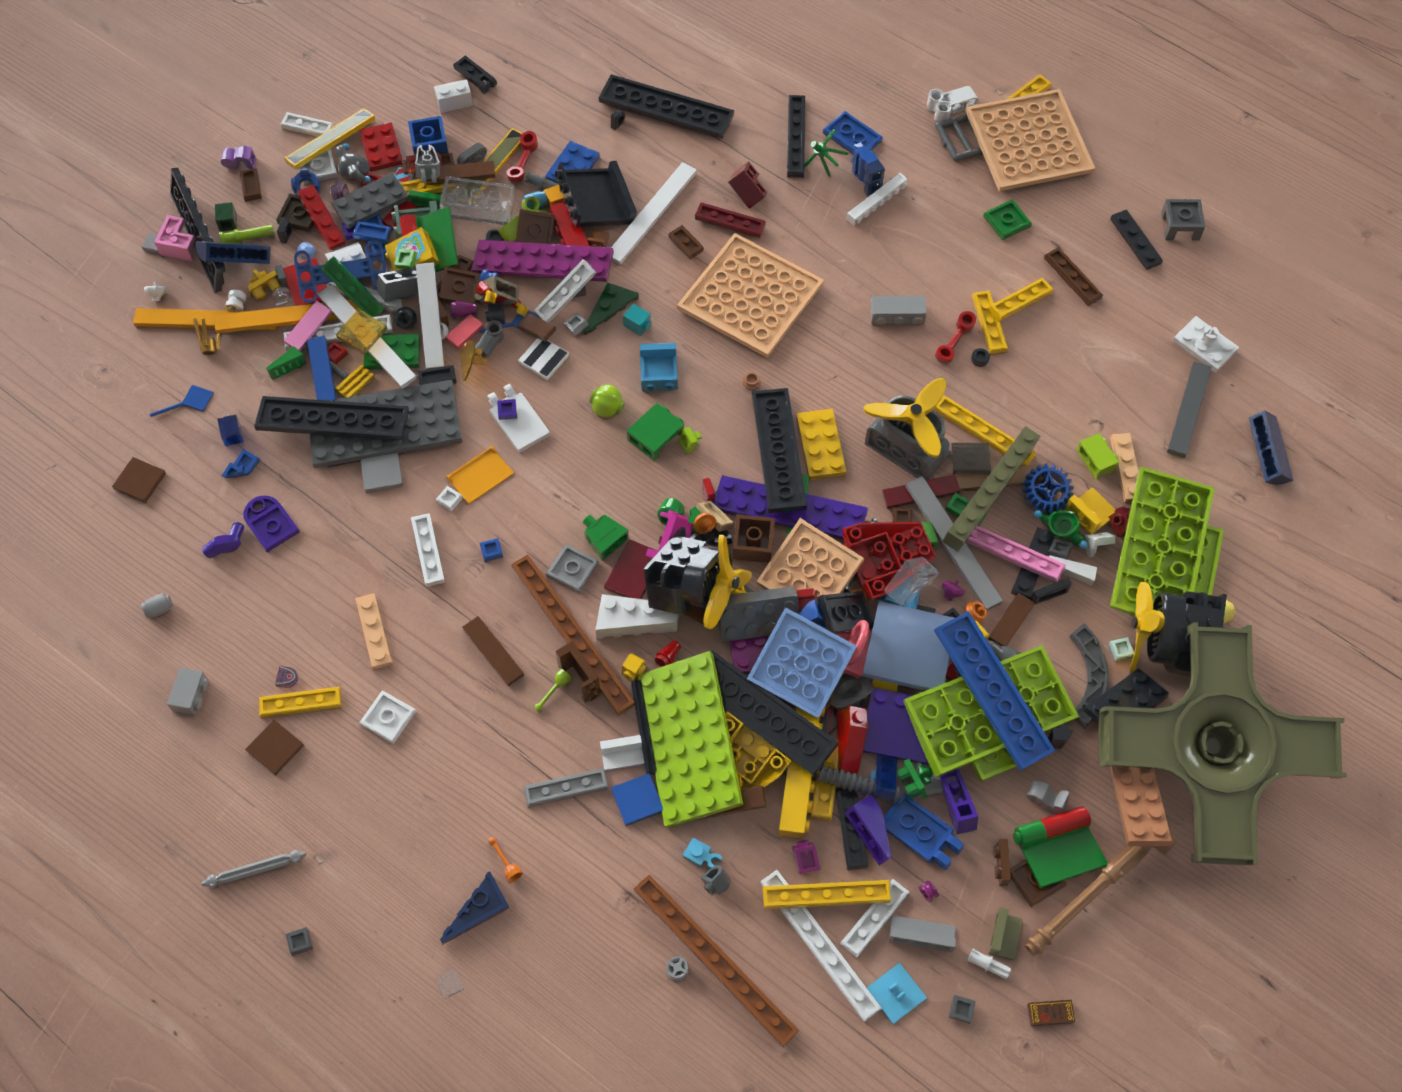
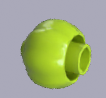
(606, 401)

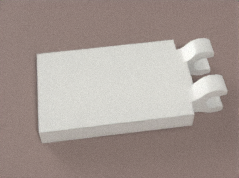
(524, 430)

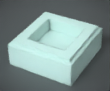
(1121, 649)

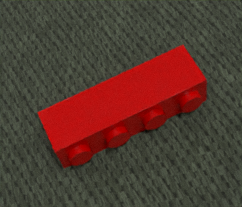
(565, 227)

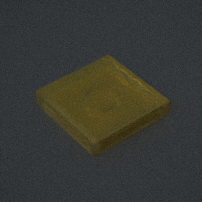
(361, 331)

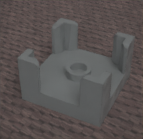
(1183, 216)

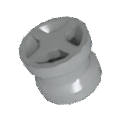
(675, 965)

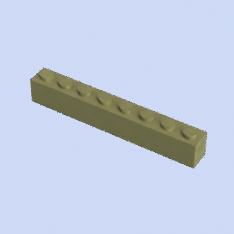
(991, 489)

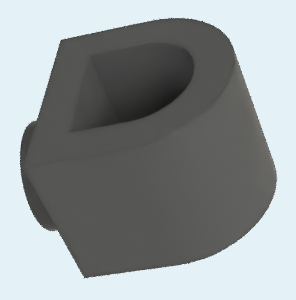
(716, 880)

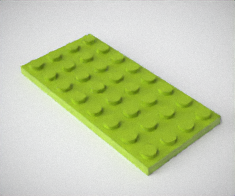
(690, 740)

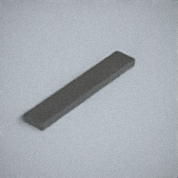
(1189, 409)

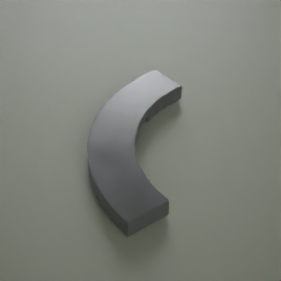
(1096, 670)

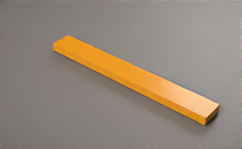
(179, 318)
(265, 318)

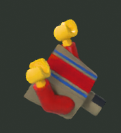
(499, 290)

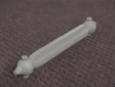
(253, 869)

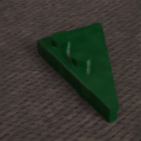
(610, 302)

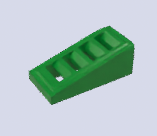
(286, 363)

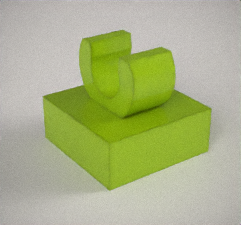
(689, 439)

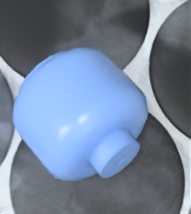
(310, 249)

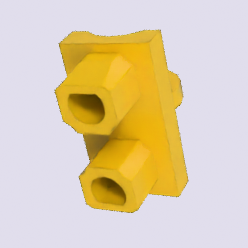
(261, 281)

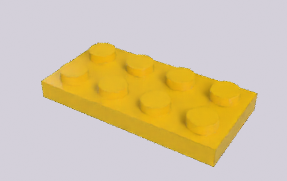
(821, 444)

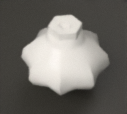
(155, 291)

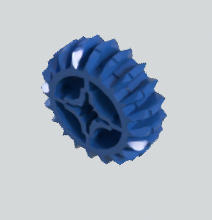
(1033, 491)

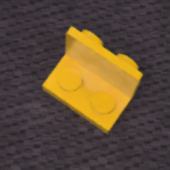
(1091, 510)

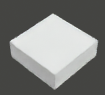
(449, 498)

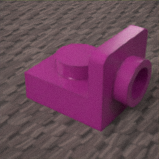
(806, 856)

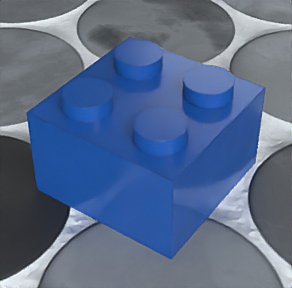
(428, 132)

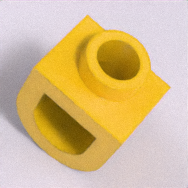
(633, 667)

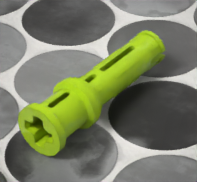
(238, 236)

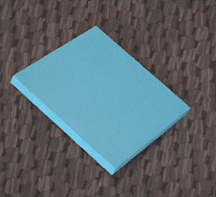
(896, 993)

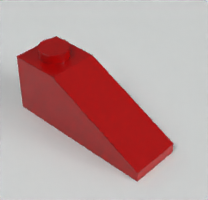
(851, 733)

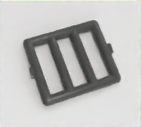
(970, 152)

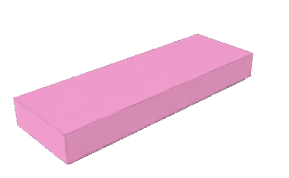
(308, 326)

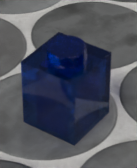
(230, 430)

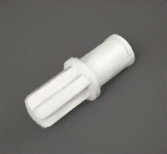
(989, 964)

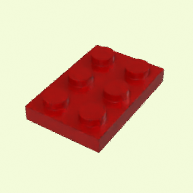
(381, 146)

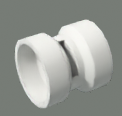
(236, 300)

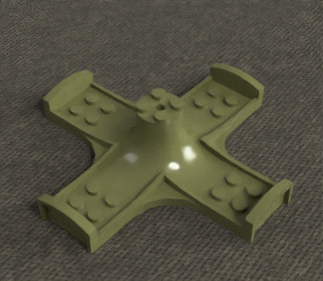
(1222, 744)

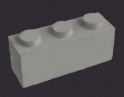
(898, 310)

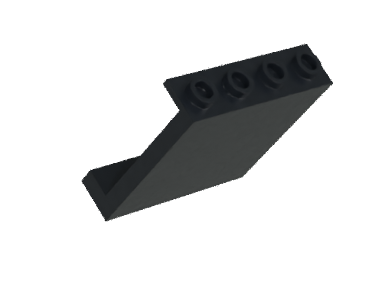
(596, 196)

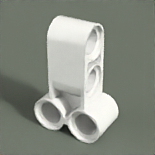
(950, 102)

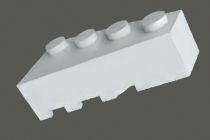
(632, 616)

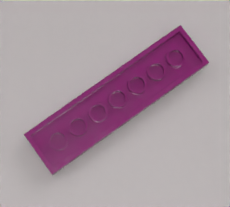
(540, 259)

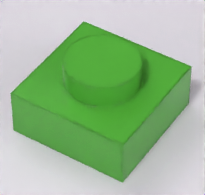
(405, 259)

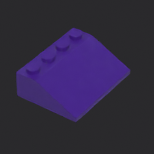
(890, 728)

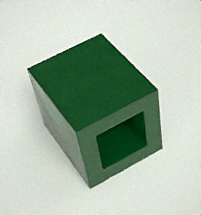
(225, 216)

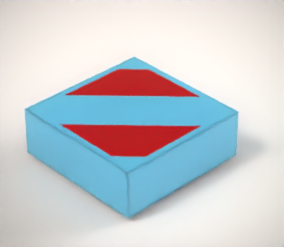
(401, 177)

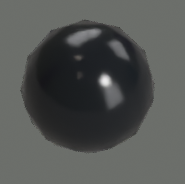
(405, 317)

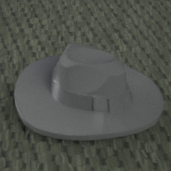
(850, 691)

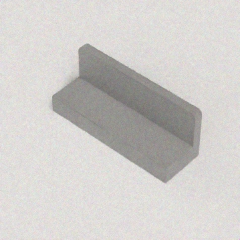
(922, 933)

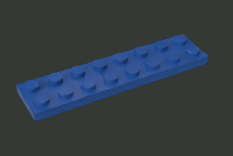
(994, 691)

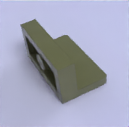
(1005, 935)

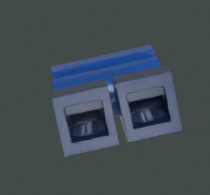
(867, 168)

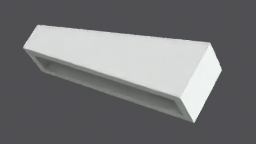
(1078, 571)

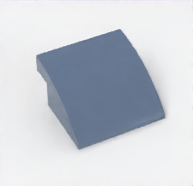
(906, 648)

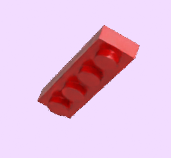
(321, 217)

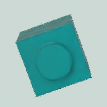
(637, 319)

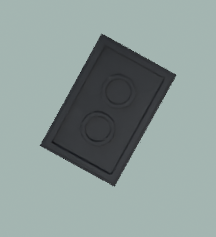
(844, 611)

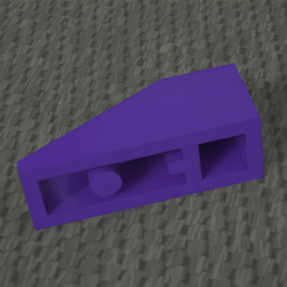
(959, 802)
(870, 825)

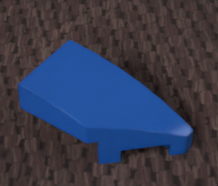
(242, 466)

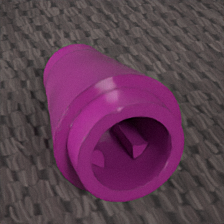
(462, 309)

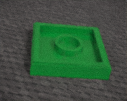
(1007, 219)

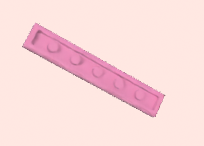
(1016, 554)

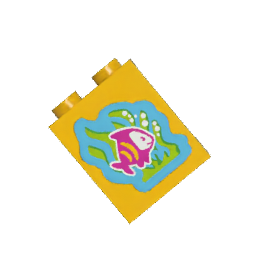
(417, 240)

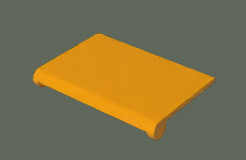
(480, 475)

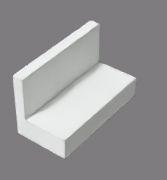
(622, 753)

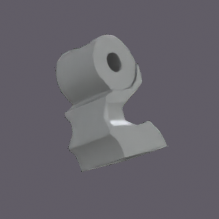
(1043, 794)

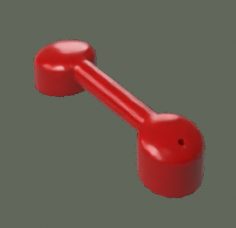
(529, 144)
(964, 325)

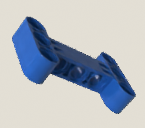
(358, 268)

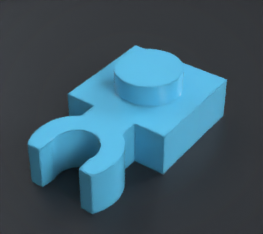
(700, 853)

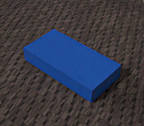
(369, 231)

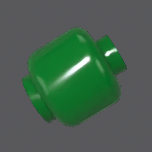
(670, 504)

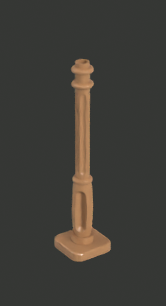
(1117, 868)

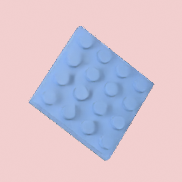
(802, 662)

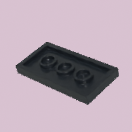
(1134, 691)

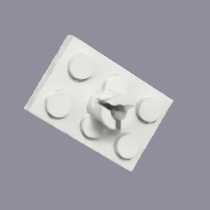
(1205, 343)

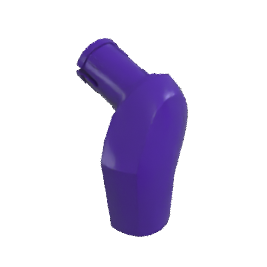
(224, 543)

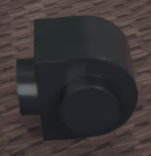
(495, 312)

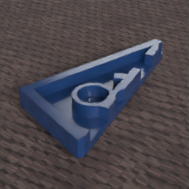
(483, 905)

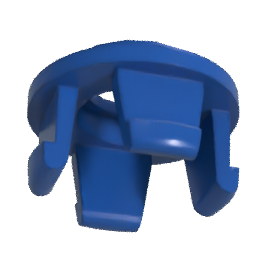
(304, 175)

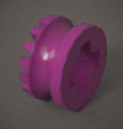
(928, 891)

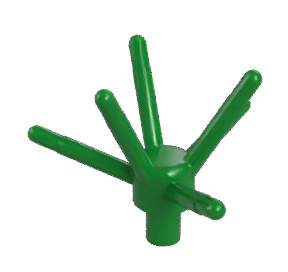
(821, 150)

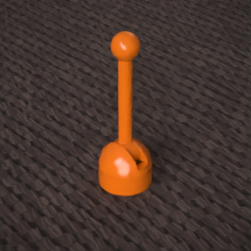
(512, 871)

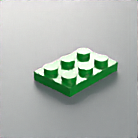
(405, 347)

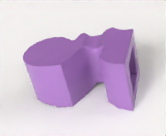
(232, 157)

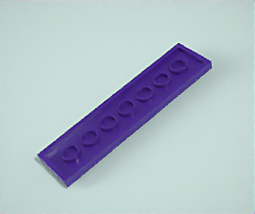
(749, 499)

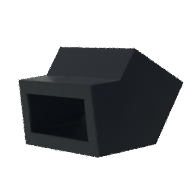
(1059, 736)

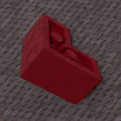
(747, 186)

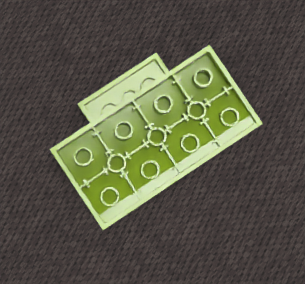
(1167, 540)
(959, 733)

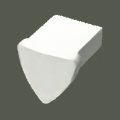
(1097, 539)

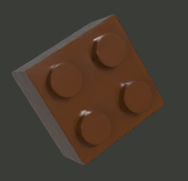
(753, 538)

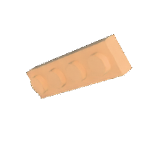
(1127, 466)
(373, 631)

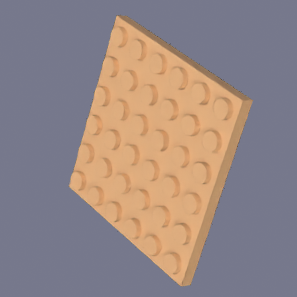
(1029, 140)
(750, 295)

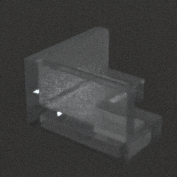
(910, 579)

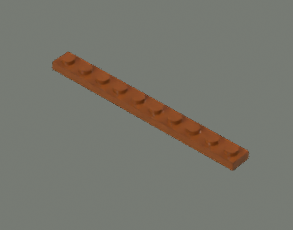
(571, 631)
(716, 961)

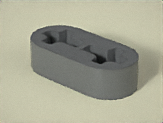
(472, 154)

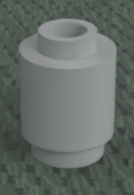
(157, 605)

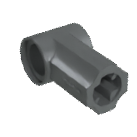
(489, 340)

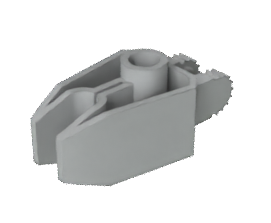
(427, 164)

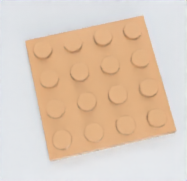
(811, 561)

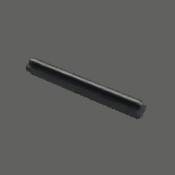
(643, 725)

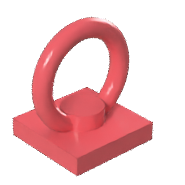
(857, 661)

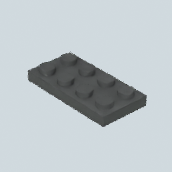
(370, 200)

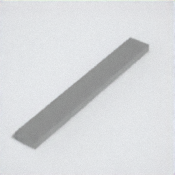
(964, 559)

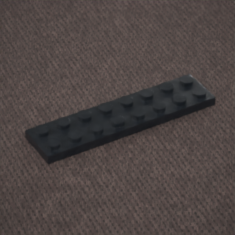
(666, 106)
(194, 226)
(332, 418)
(778, 451)
(773, 719)

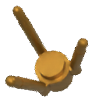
(207, 344)

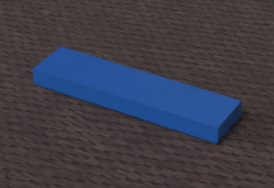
(321, 368)

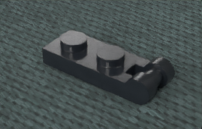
(475, 74)

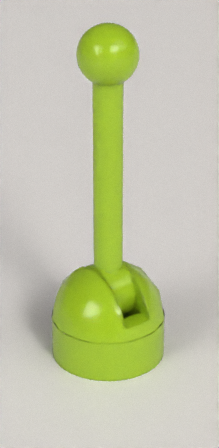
(562, 679)

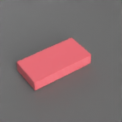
(464, 331)

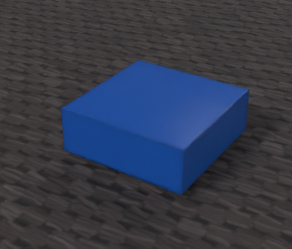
(491, 550)

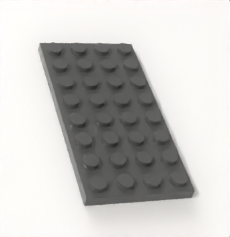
(430, 424)

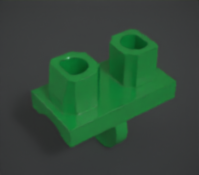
(923, 775)

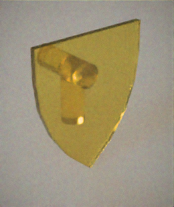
(470, 356)

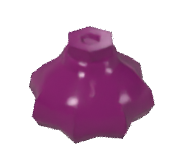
(952, 590)

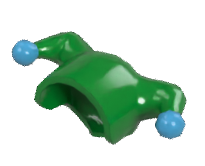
(1063, 526)

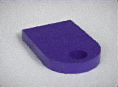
(271, 523)

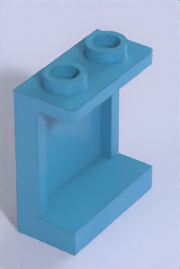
(658, 367)

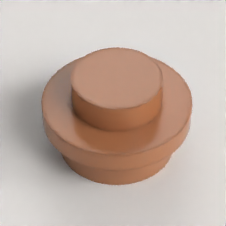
(751, 381)

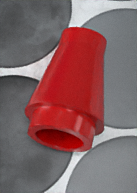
(667, 654)

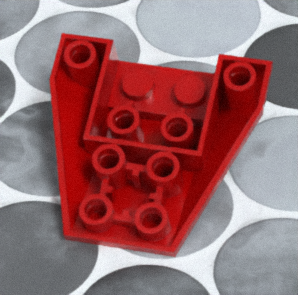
(885, 550)

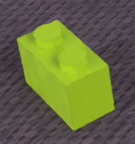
(1097, 456)

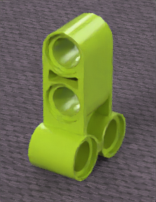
(509, 230)

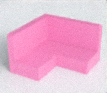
(172, 242)

